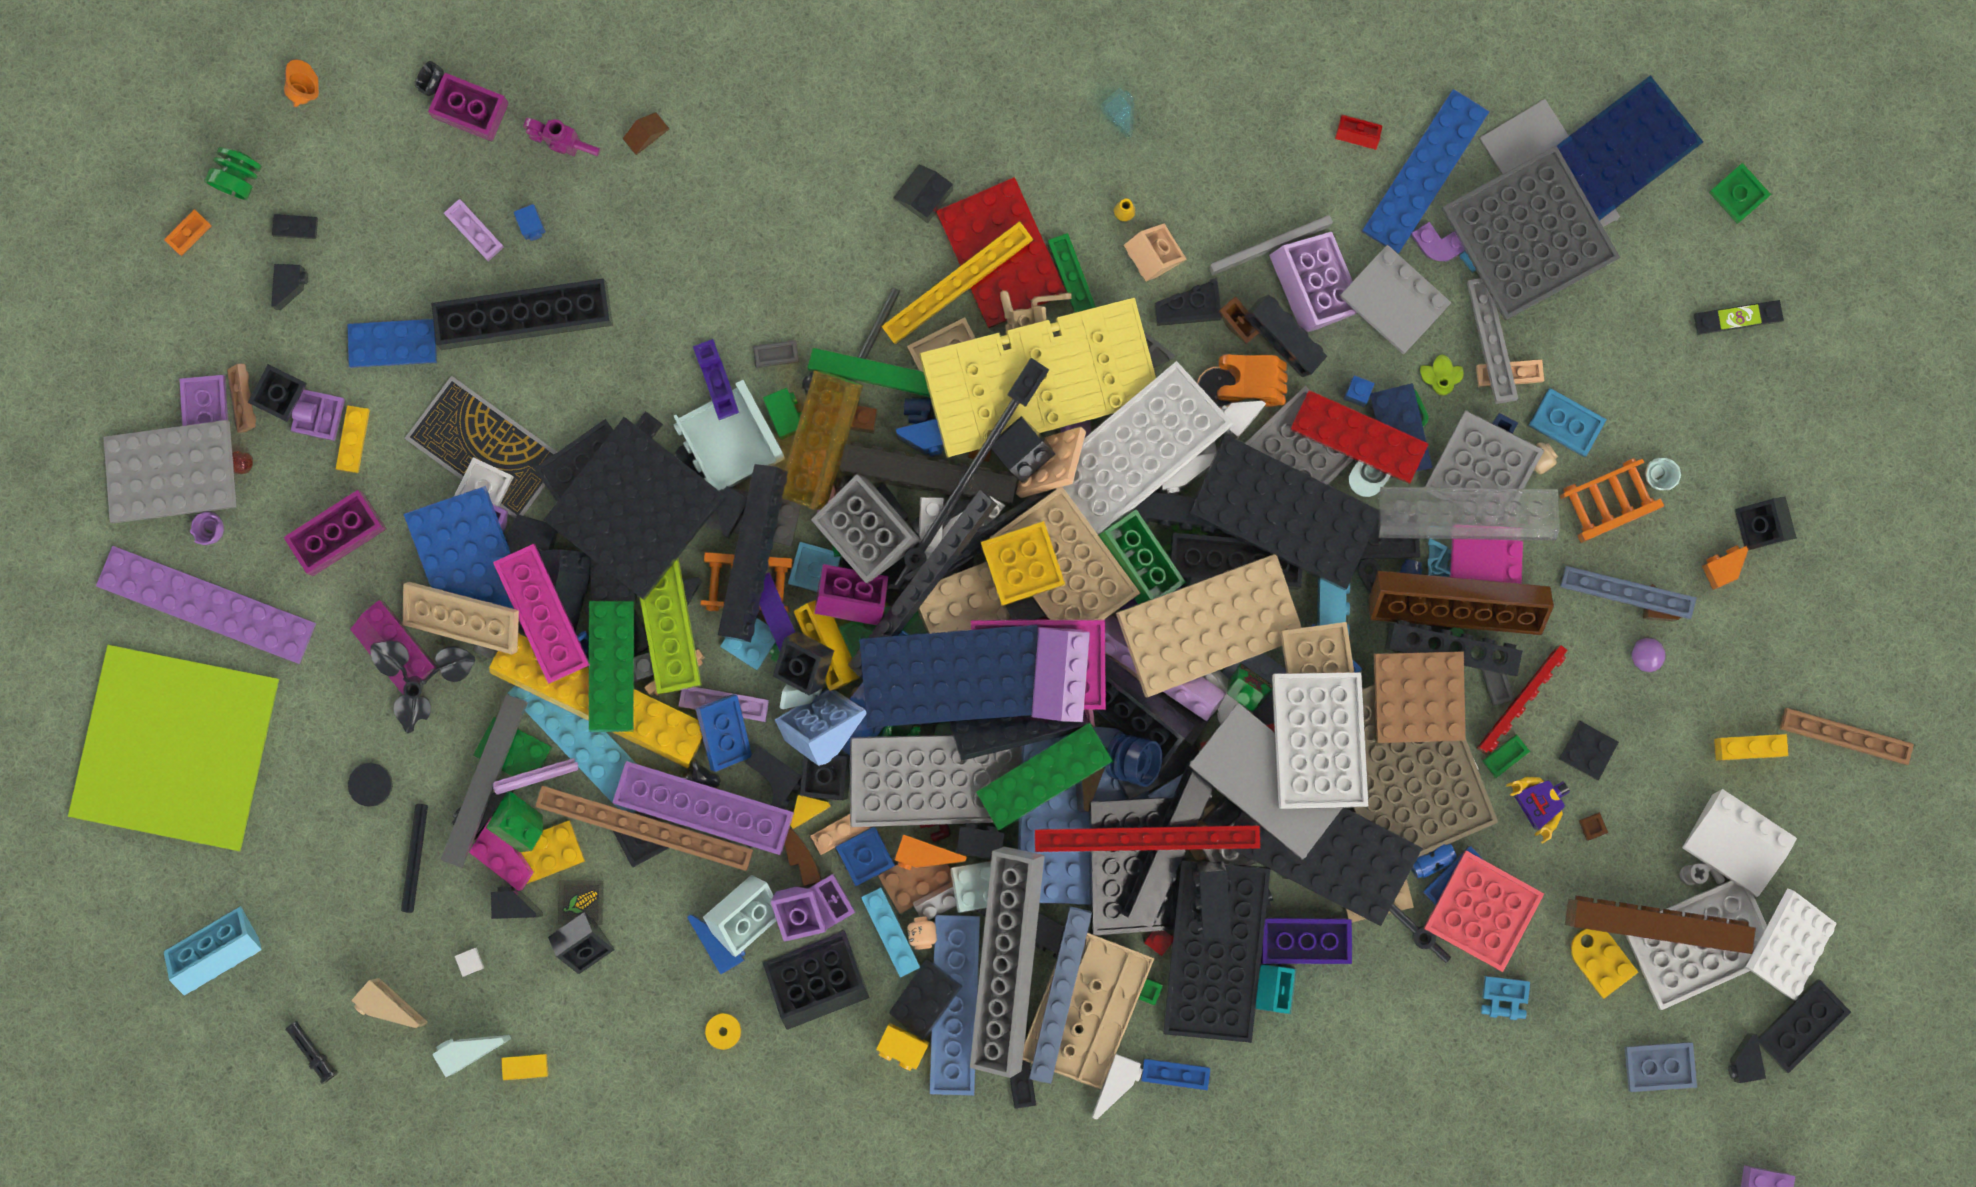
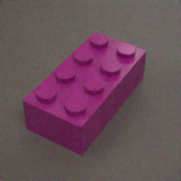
(335, 533)

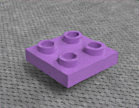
(317, 415)

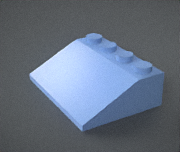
(822, 726)

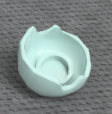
(1659, 467)

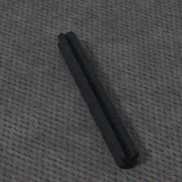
(414, 858)

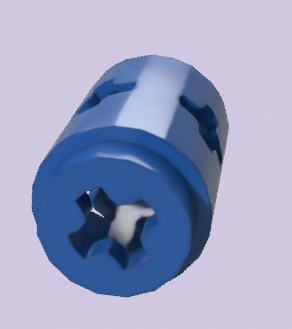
(1425, 864)

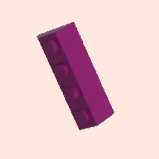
(380, 625)

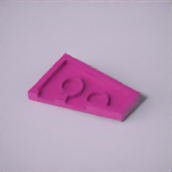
(502, 859)

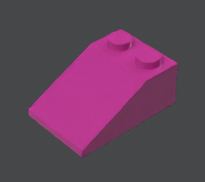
(1487, 560)

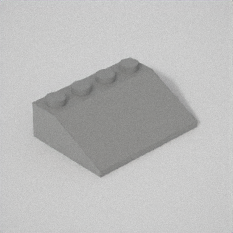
(1395, 299)
(865, 528)

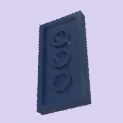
(1400, 410)

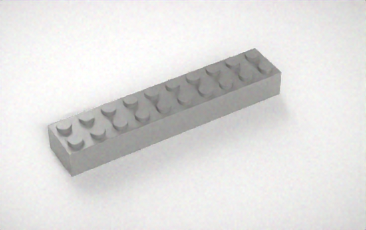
(1007, 961)

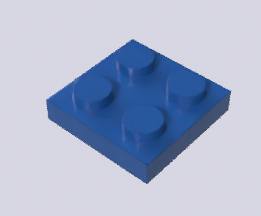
(865, 856)

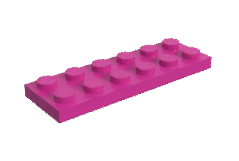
(541, 613)

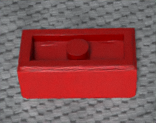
(1359, 132)

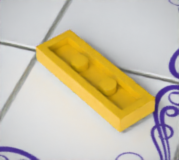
(352, 439)

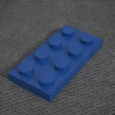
(391, 343)

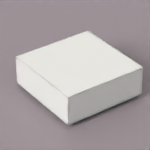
(469, 962)

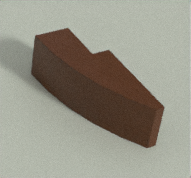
(799, 854)

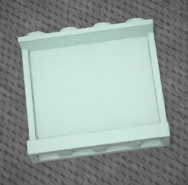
(731, 445)

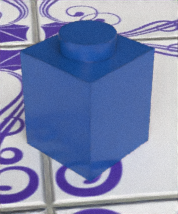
(530, 222)
(1358, 391)

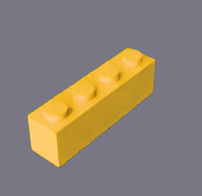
(826, 632)

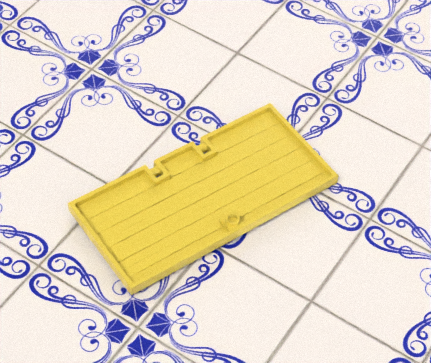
(1091, 374)

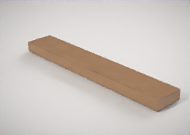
(1846, 736)

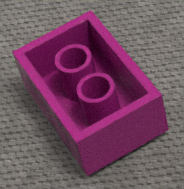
(468, 107)
(848, 597)

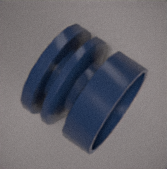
(1134, 759)

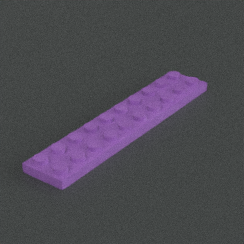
(206, 604)

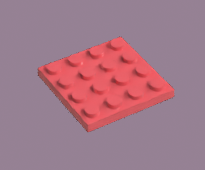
(1483, 911)

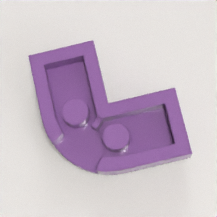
(1434, 246)

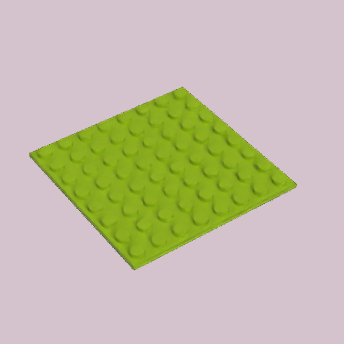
(173, 748)

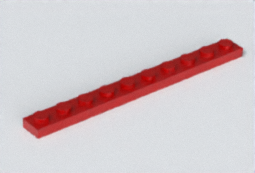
(1147, 838)

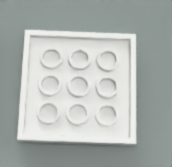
(1791, 944)

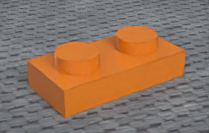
(187, 232)

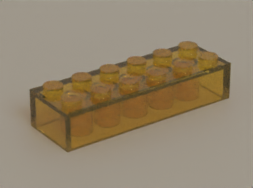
(820, 439)

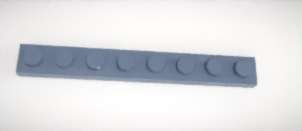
(1060, 995)

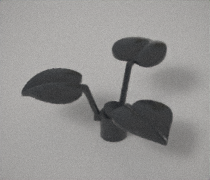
(410, 707)

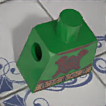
(1248, 688)

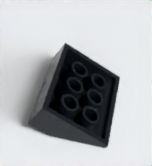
(815, 980)

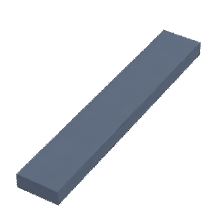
(1628, 592)

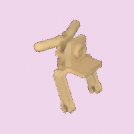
(1029, 316)

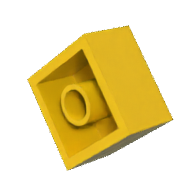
(902, 1046)

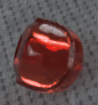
(242, 462)

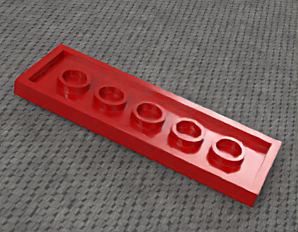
(1359, 437)

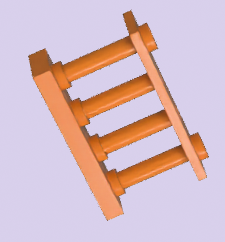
(1628, 513)
(716, 561)

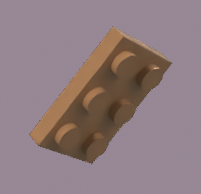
(909, 886)

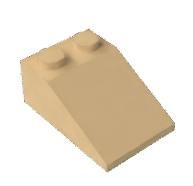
(382, 1002)

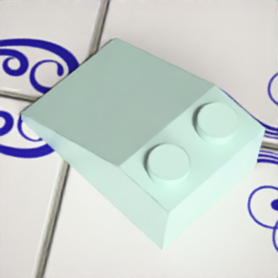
(458, 1054)

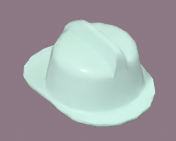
(1366, 480)

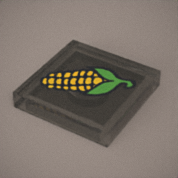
(579, 898)

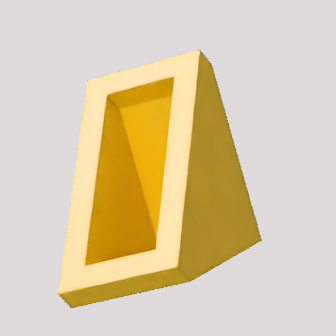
(806, 809)

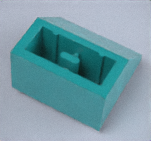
(1275, 989)

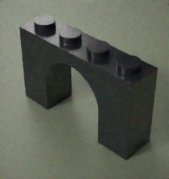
(781, 777)

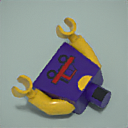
(1540, 803)

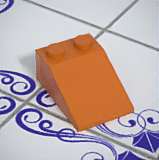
(922, 854)

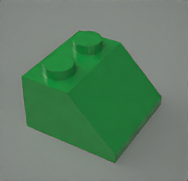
(516, 823)

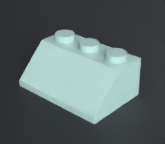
(742, 915)

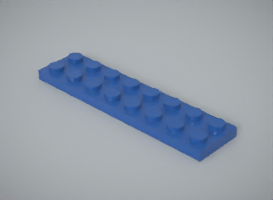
(1425, 171)

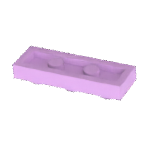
(473, 230)

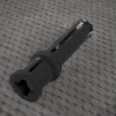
(317, 1060)

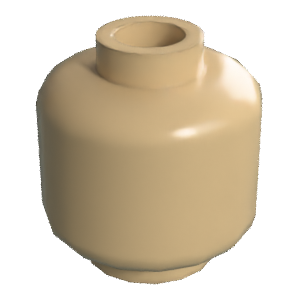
(1547, 459)

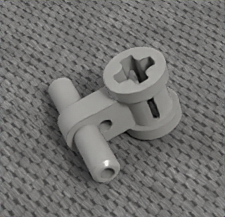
(1699, 874)

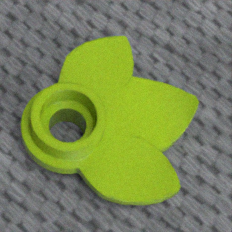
(1442, 372)

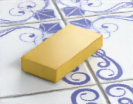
(524, 1067)

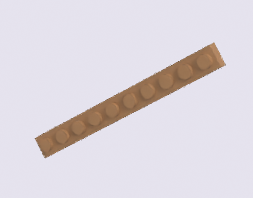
(644, 828)

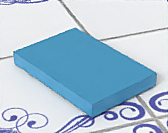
(1567, 422)

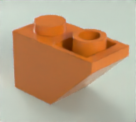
(1726, 568)

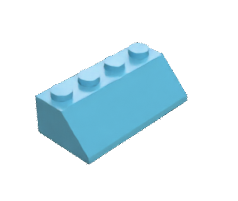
(211, 951)

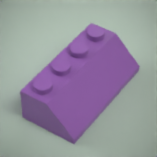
(1060, 674)

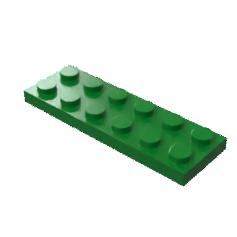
(611, 666)
(1044, 776)

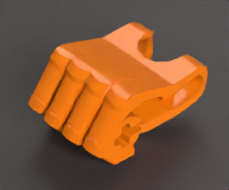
(1256, 378)

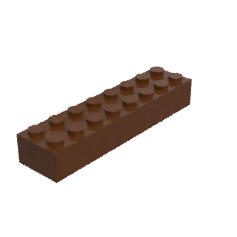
(1460, 603)
(1664, 926)

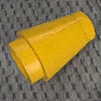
(1124, 214)

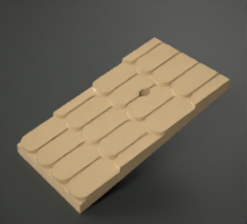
(1100, 1005)

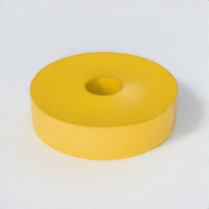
(733, 1031)

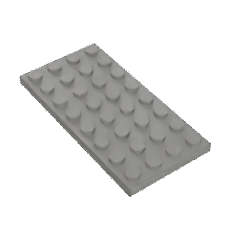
(920, 781)

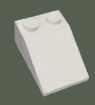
(1187, 474)

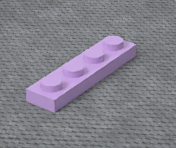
(751, 707)

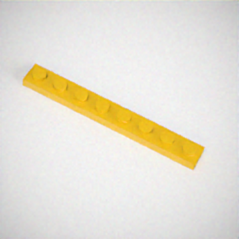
(957, 283)

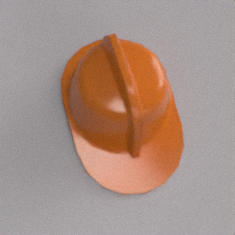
(300, 82)

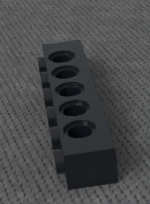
(1508, 663)

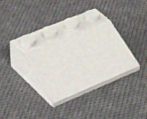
(1739, 842)

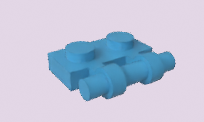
(1505, 990)

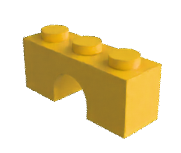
(1751, 747)

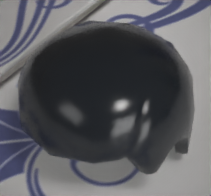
(429, 78)

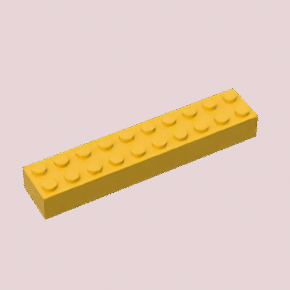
(655, 723)

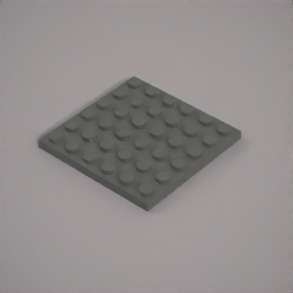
(1530, 233)

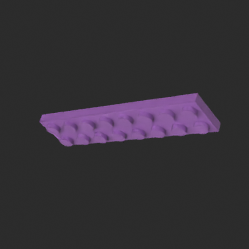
(703, 808)

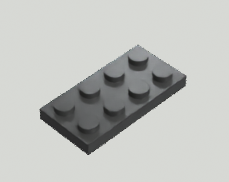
(786, 526)

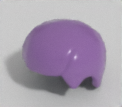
(209, 521)
(1648, 654)

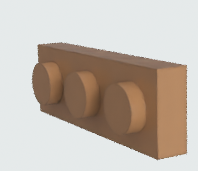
(241, 394)

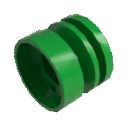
(233, 172)

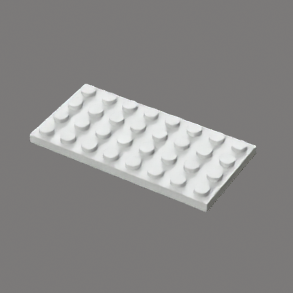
(1143, 446)

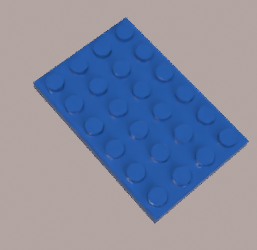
(459, 544)

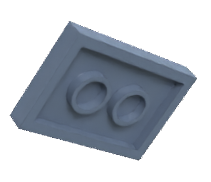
(1660, 1067)

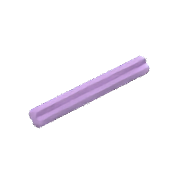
(535, 776)

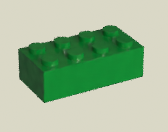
(1141, 557)

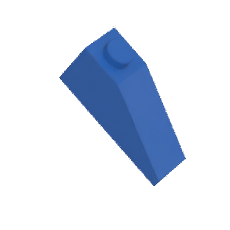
(719, 954)

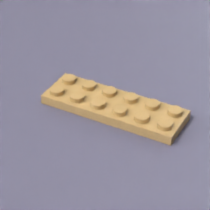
(460, 617)

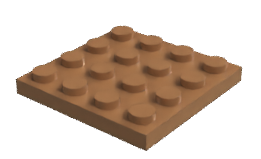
(1419, 697)

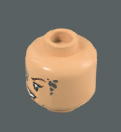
(922, 933)

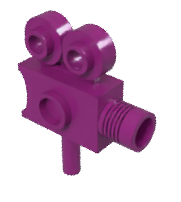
(558, 137)

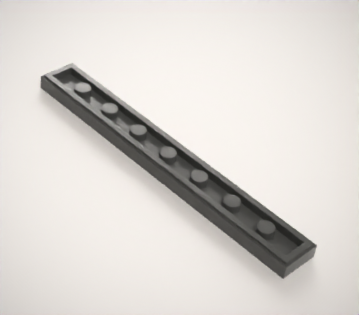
(483, 779)

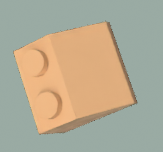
(1154, 251)

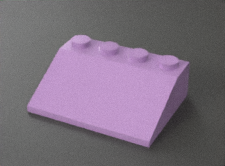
(1313, 280)

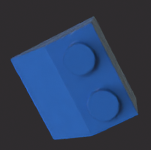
(922, 437)

